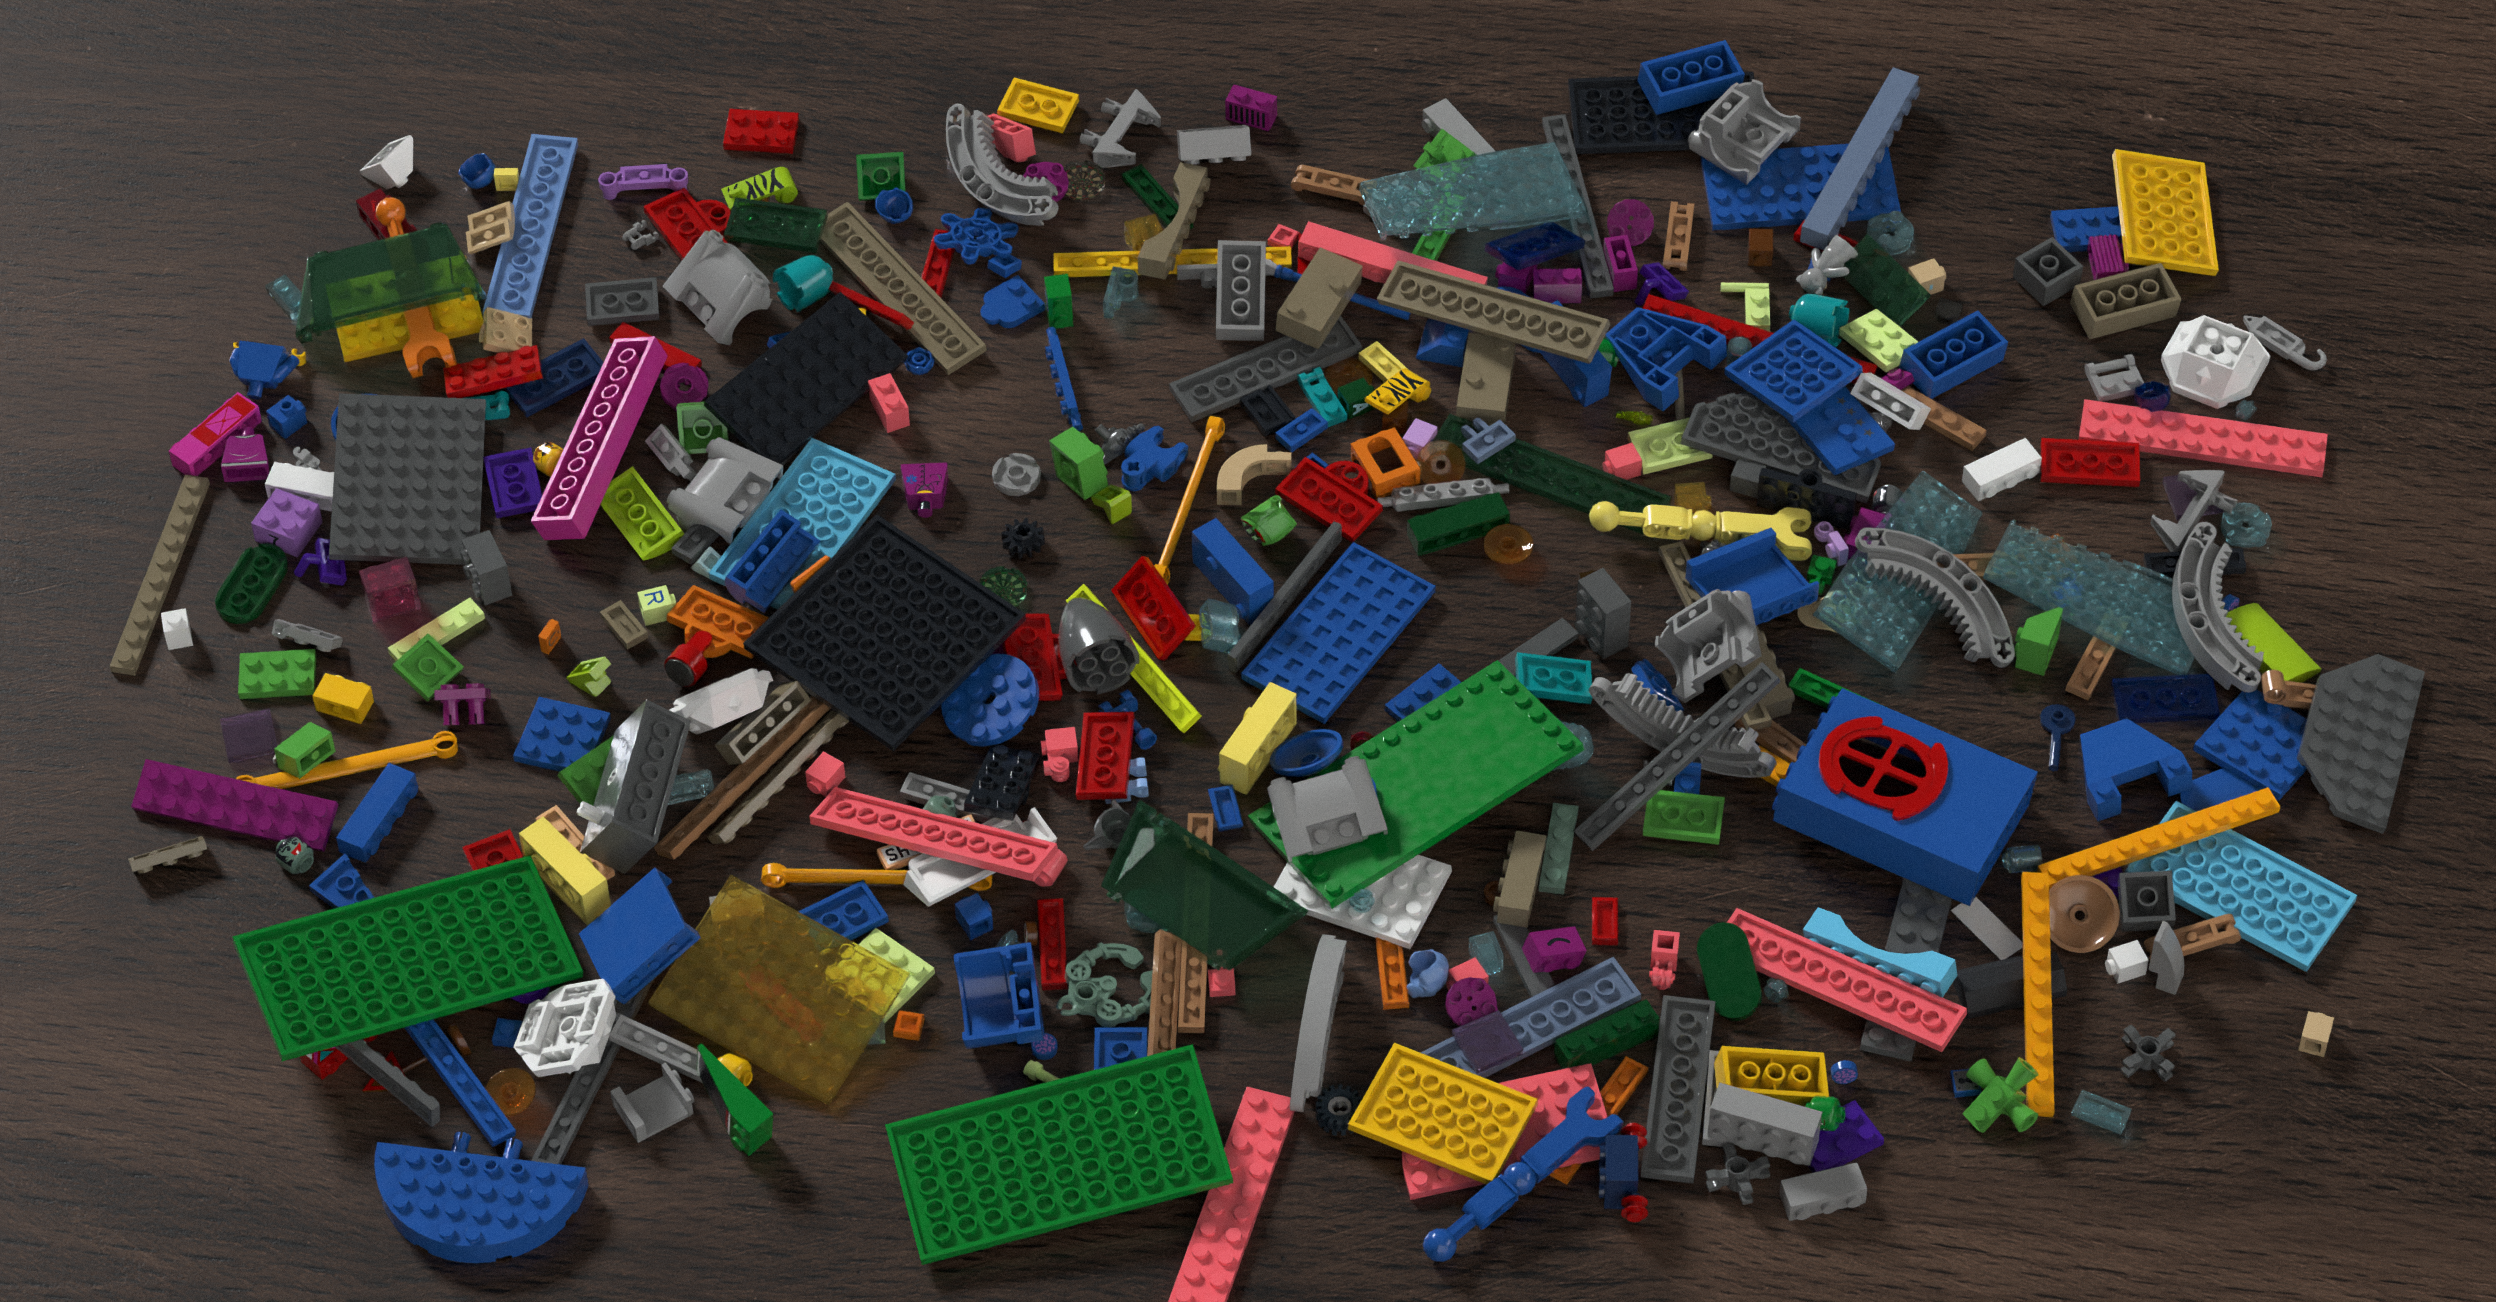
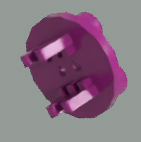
(1053, 172)
(1641, 225)
(1481, 997)

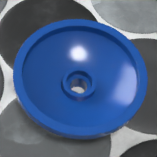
(1307, 753)

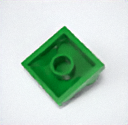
(879, 173)

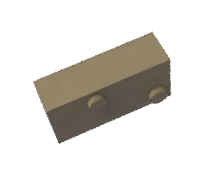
(1319, 298)
(2125, 301)
(1486, 378)

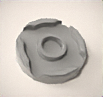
(1016, 474)

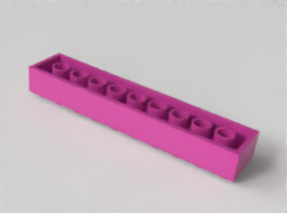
(599, 438)

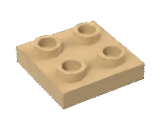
(505, 331)

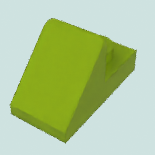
(1115, 502)
(591, 676)

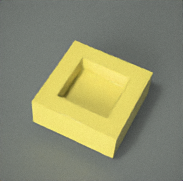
(506, 179)

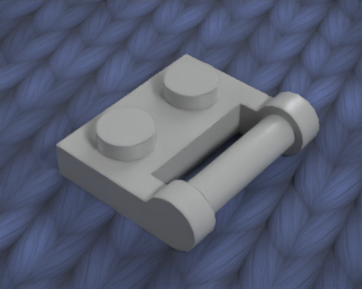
(2116, 384)

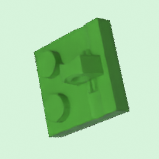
(1443, 149)
(427, 667)

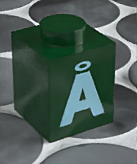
(1353, 397)

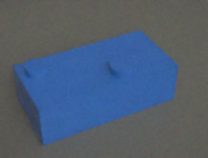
(1689, 77)
(1954, 354)
(1586, 381)
(1231, 570)

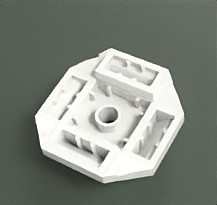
(2213, 361)
(723, 700)
(567, 1028)

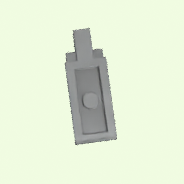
(671, 452)
(305, 635)

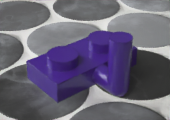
(1663, 281)
(329, 570)

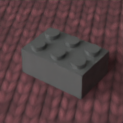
(1602, 613)

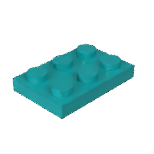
(1555, 677)

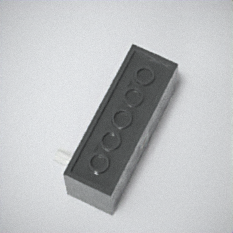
(634, 787)

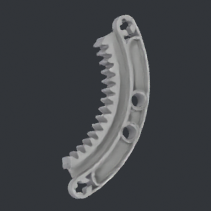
(987, 177)
(1914, 560)
(2202, 615)
(1660, 725)
(1316, 1022)

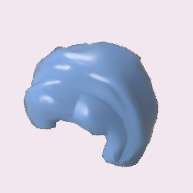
(1429, 973)

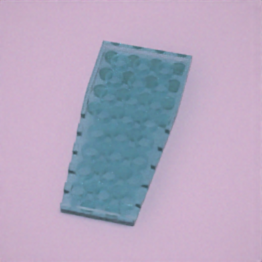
(1473, 192)
(2098, 595)
(1887, 615)

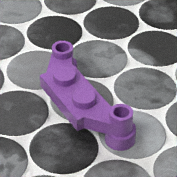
(642, 178)

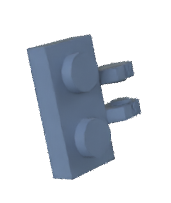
(1487, 441)

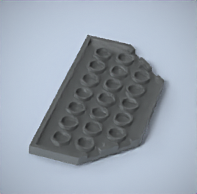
(1755, 432)
(2360, 736)

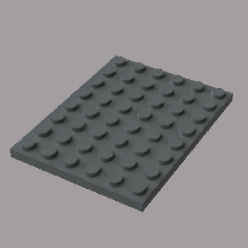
(406, 477)

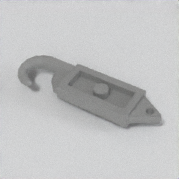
(2282, 342)

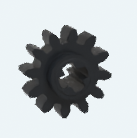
(1023, 538)

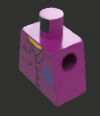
(925, 486)

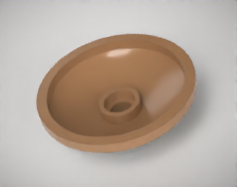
(2095, 901)

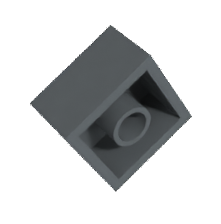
(2047, 271)
(485, 567)
(2146, 900)

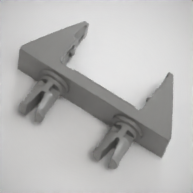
(1107, 151)
(2207, 486)

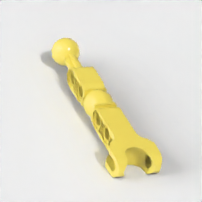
(1726, 527)

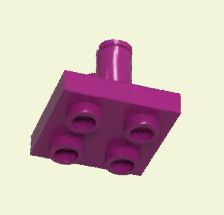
(473, 694)

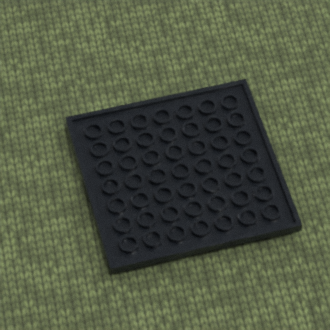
(885, 632)

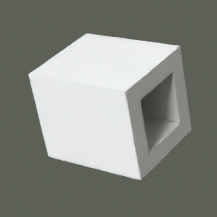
(177, 629)
(2126, 962)

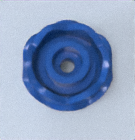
(919, 361)

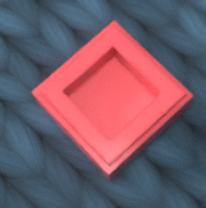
(1283, 237)

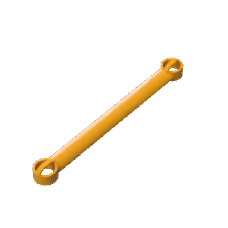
(1212, 433)
(361, 762)
(841, 876)

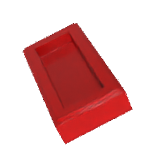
(1604, 921)

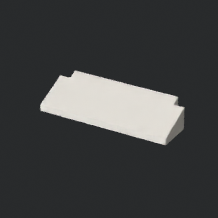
(938, 878)

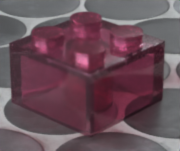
(390, 589)

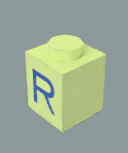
(655, 604)

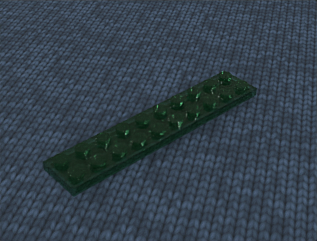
(1555, 475)

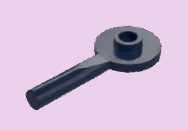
(2056, 720)

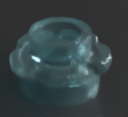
(2245, 410)
(1364, 905)
(1776, 990)

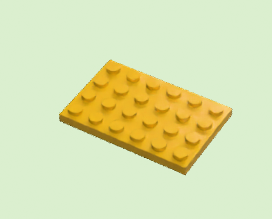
(2165, 212)
(391, 332)
(1443, 1114)

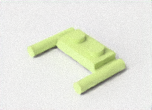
(1756, 302)

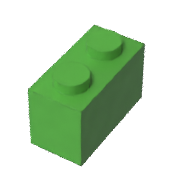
(304, 750)

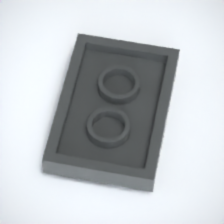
(622, 301)

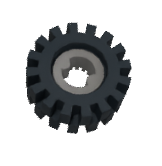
(1336, 1098)

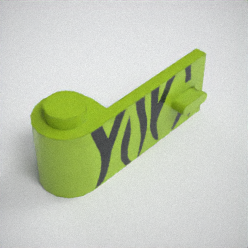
(772, 182)

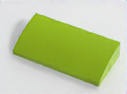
(640, 515)
(2279, 648)

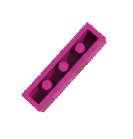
(209, 439)

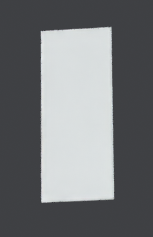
(1988, 928)

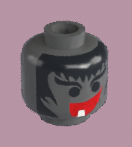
(1885, 498)

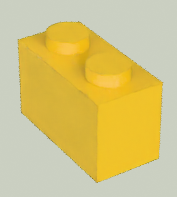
(343, 698)

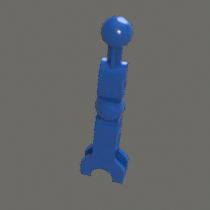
(1520, 1177)

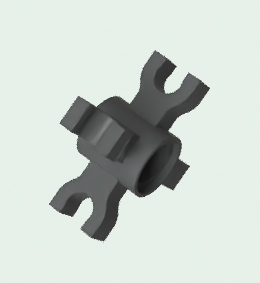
(2147, 1061)
(1737, 1174)

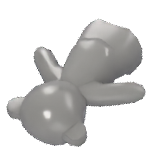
(1827, 265)

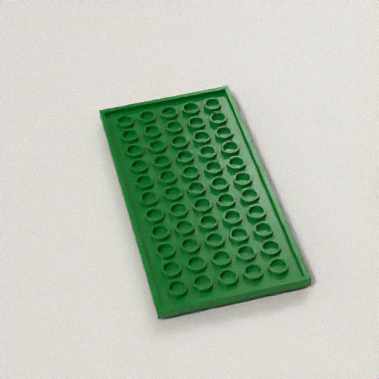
(1437, 776)
(406, 957)
(1058, 1154)

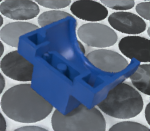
(997, 1004)

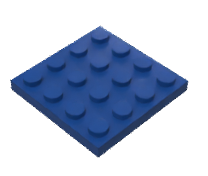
(1793, 370)
(2256, 742)

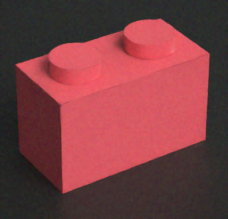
(888, 403)

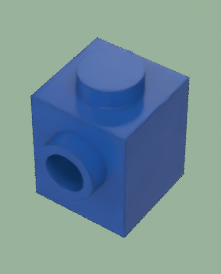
(287, 416)
(974, 916)

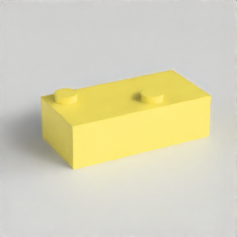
(1257, 737)
(566, 870)

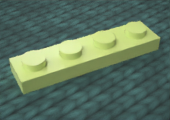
(441, 628)

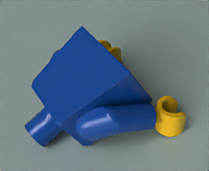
(263, 365)

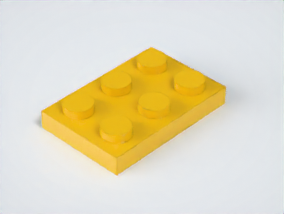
(1038, 105)

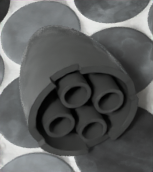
(1098, 645)

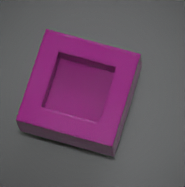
(1899, 378)

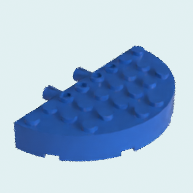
(475, 1203)

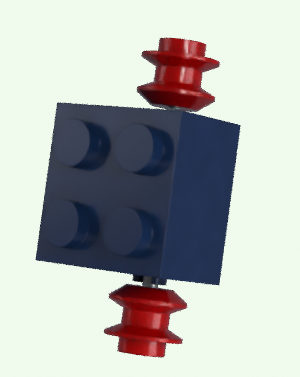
(1620, 1172)

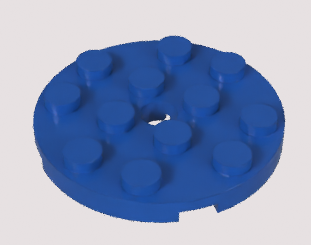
(1002, 719)

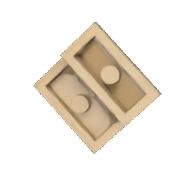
(490, 227)

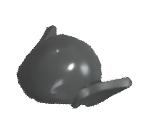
(1109, 828)

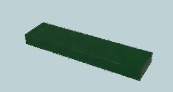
(1151, 194)

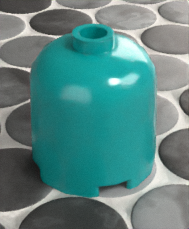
(803, 282)
(1821, 316)

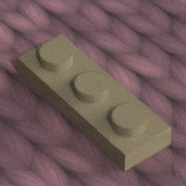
(167, 855)

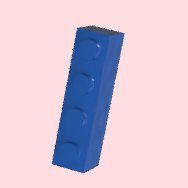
(377, 813)

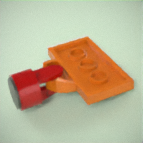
(711, 630)

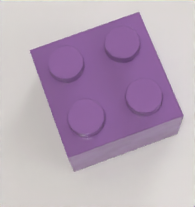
(287, 522)

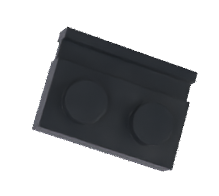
(1267, 410)

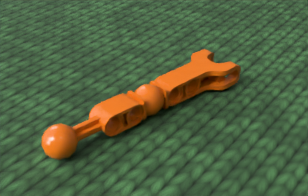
(424, 339)

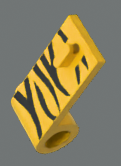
(1398, 389)

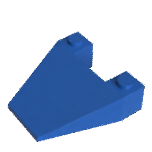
(1660, 345)
(2123, 754)

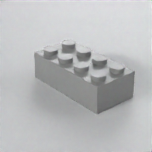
(1240, 290)
(1764, 1124)

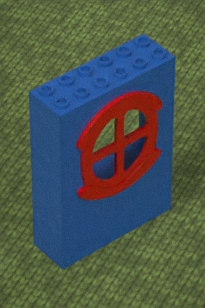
(1936, 836)

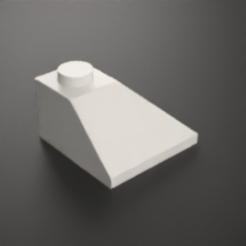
(391, 164)

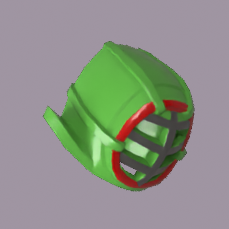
(1268, 521)

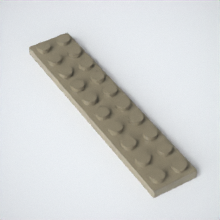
(900, 288)
(1494, 312)

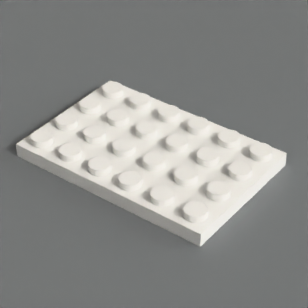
(1400, 903)

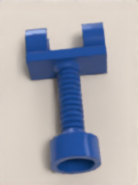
(1145, 737)

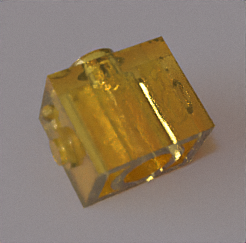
(1140, 230)
(1692, 496)

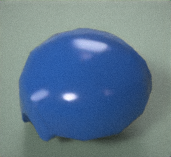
(477, 171)
(894, 205)

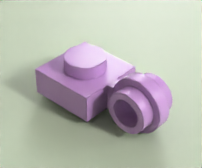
(1835, 547)

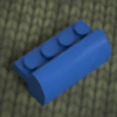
(771, 562)

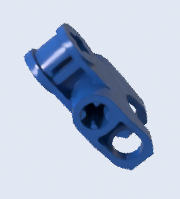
(1148, 460)

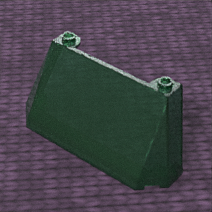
(384, 280)
(1196, 890)

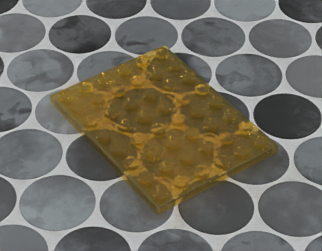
(780, 989)

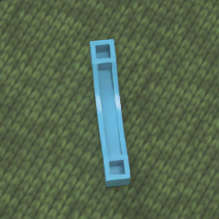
(1925, 969)

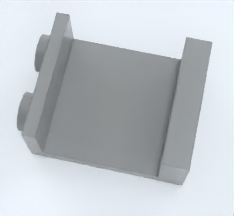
(654, 1105)

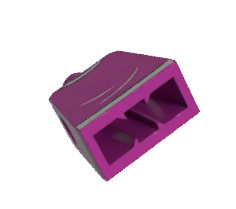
(245, 457)

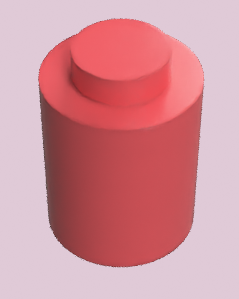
(1052, 870)

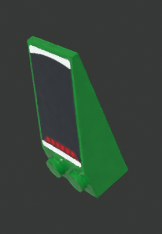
(742, 1113)

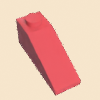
(1012, 138)

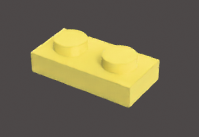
(1380, 361)

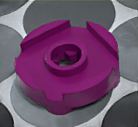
(690, 376)

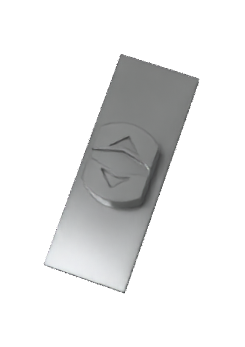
(1205, 272)

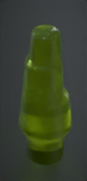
(1636, 417)

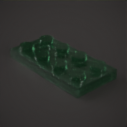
(775, 225)
(1884, 282)

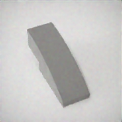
(2167, 959)

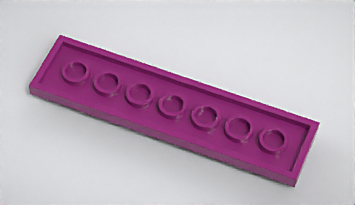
(233, 804)

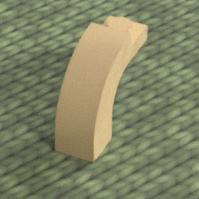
(1246, 465)

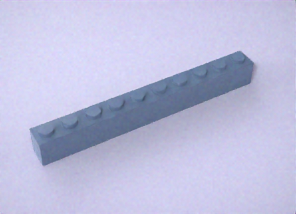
(1860, 158)

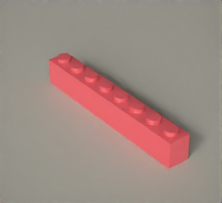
(1376, 258)

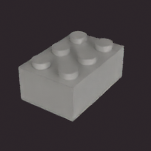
(1214, 144)

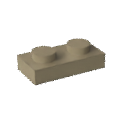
(624, 624)

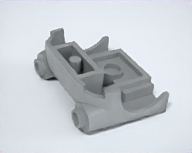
(1742, 131)
(719, 285)
(725, 489)
(1709, 639)
(1327, 810)

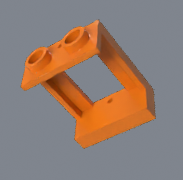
(1384, 483)

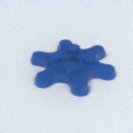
(963, 232)

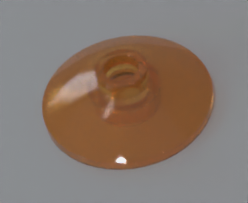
(1347, 372)
(1444, 451)
(1508, 544)
(511, 1082)

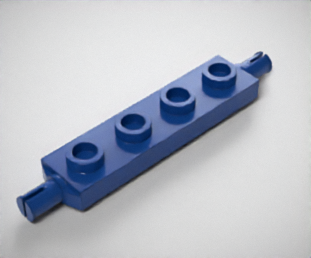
(1063, 386)

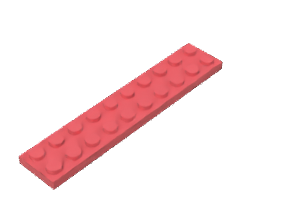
(2206, 438)
(934, 834)
(1850, 983)
(1233, 1208)

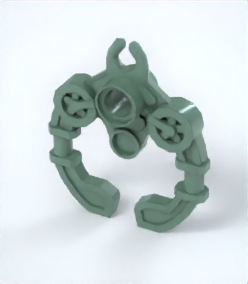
(1099, 990)

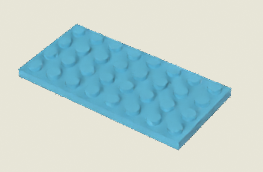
(826, 493)
(2270, 896)

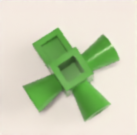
(2001, 1096)

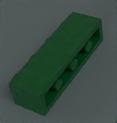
(1456, 523)
(1608, 1036)

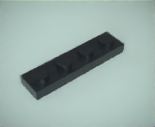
(2166, 562)

